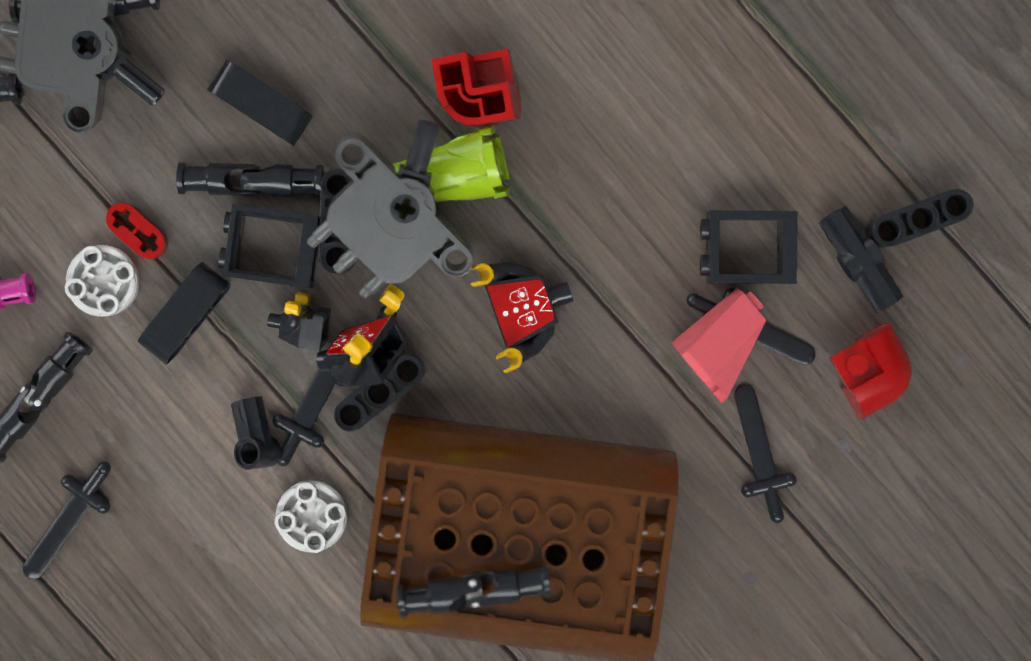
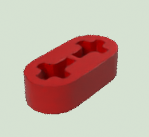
(131, 237)

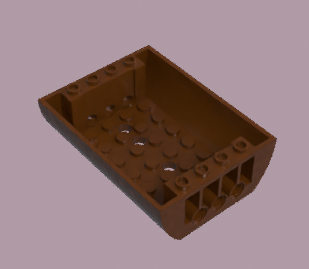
(525, 496)

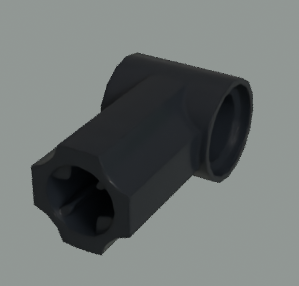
(254, 435)

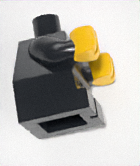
(302, 325)

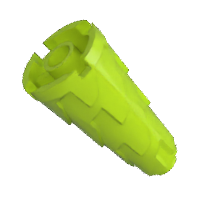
(468, 167)

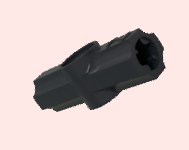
(861, 259)

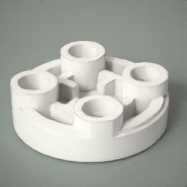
(102, 280)
(311, 516)

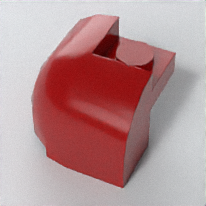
(478, 87)
(873, 370)

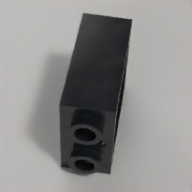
(786, 247)
(230, 256)

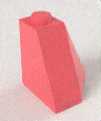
(722, 341)

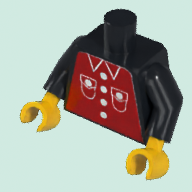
(522, 308)
(367, 350)

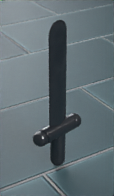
(768, 337)
(300, 426)
(767, 479)
(82, 498)

